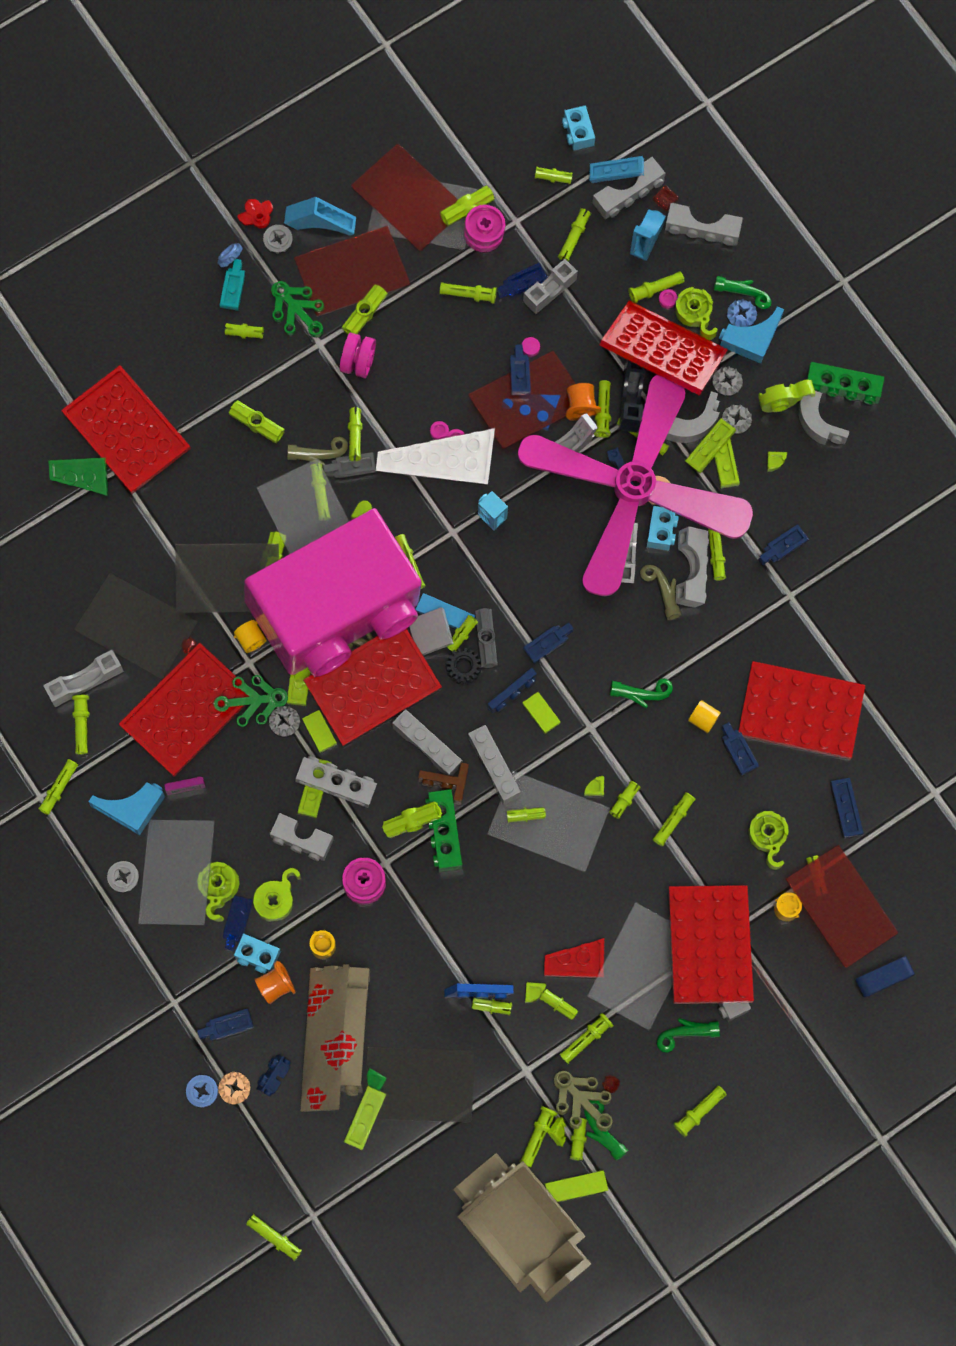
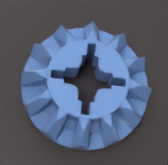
(229, 254)
(739, 320)
(198, 1082)

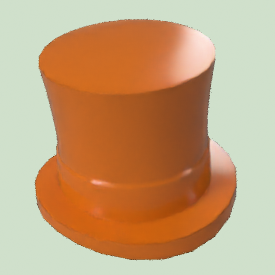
(581, 401)
(275, 983)

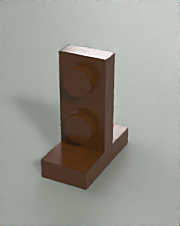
(447, 782)

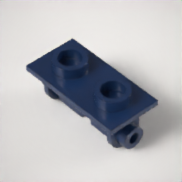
(276, 1068)

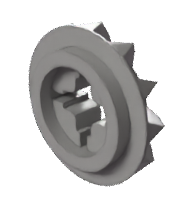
(280, 231)
(725, 388)
(742, 425)
(293, 720)
(114, 874)

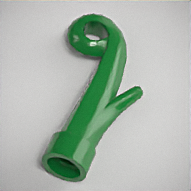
(741, 287)
(638, 695)
(690, 1029)
(604, 1137)

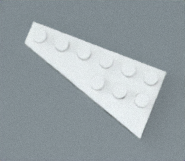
(451, 458)

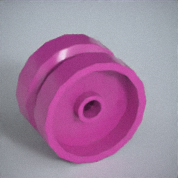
(484, 228)
(357, 355)
(364, 869)

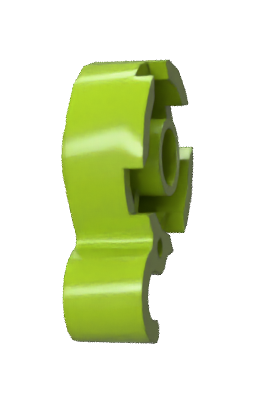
(695, 317)
(781, 398)
(764, 842)
(277, 889)
(220, 895)

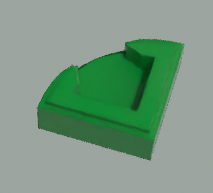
(375, 1079)

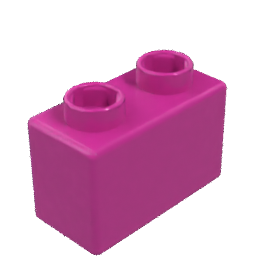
(334, 595)

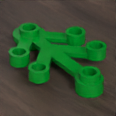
(296, 306)
(253, 700)

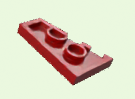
(579, 961)

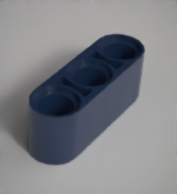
(885, 977)

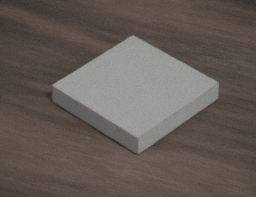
(431, 631)

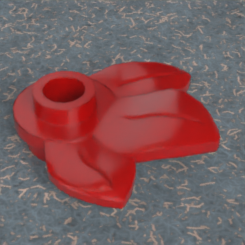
(256, 213)

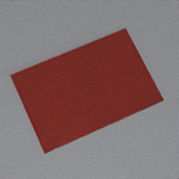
(406, 196)
(350, 268)
(546, 378)
(842, 906)

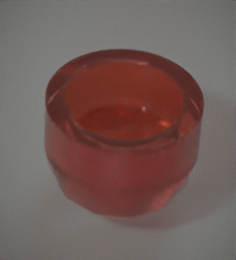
(188, 645)
(611, 1084)

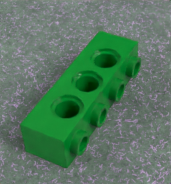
(836, 375)
(453, 860)

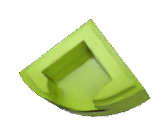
(775, 460)
(595, 787)
(534, 991)
(557, 1131)

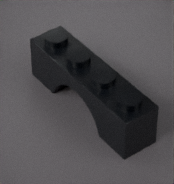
(631, 397)

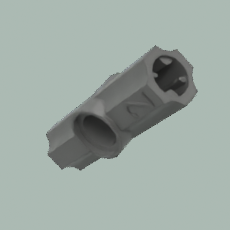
(485, 627)

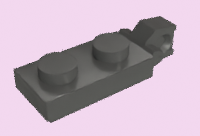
(344, 467)

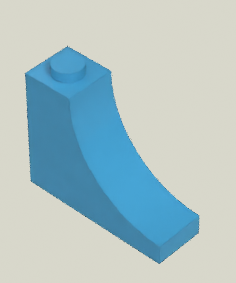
(319, 214)
(647, 234)
(752, 340)
(132, 811)

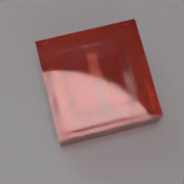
(665, 198)

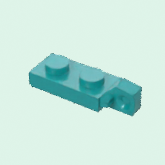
(233, 286)

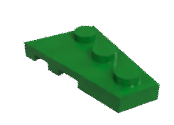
(82, 473)

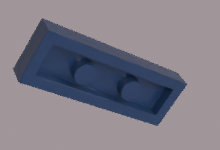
(512, 691)
(846, 808)

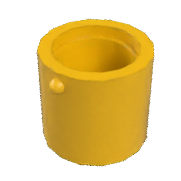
(250, 636)
(704, 716)
(787, 907)
(322, 944)

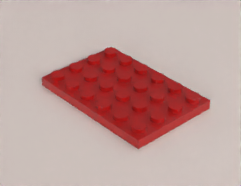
(663, 347)
(126, 429)
(373, 685)
(801, 710)
(179, 712)
(710, 944)

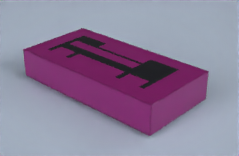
(185, 785)

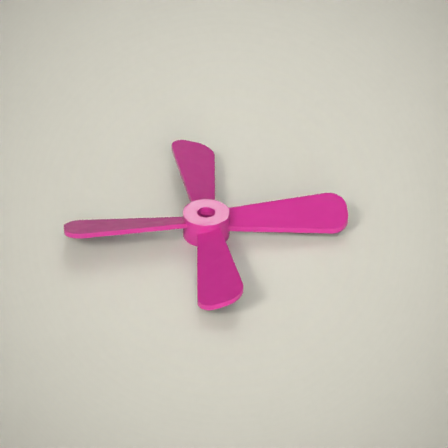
(712, 510)

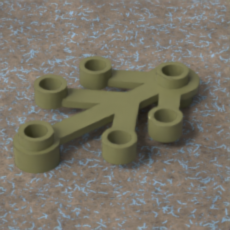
(581, 1098)

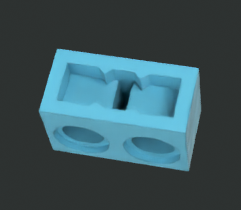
(582, 128)
(492, 510)
(658, 527)
(259, 949)

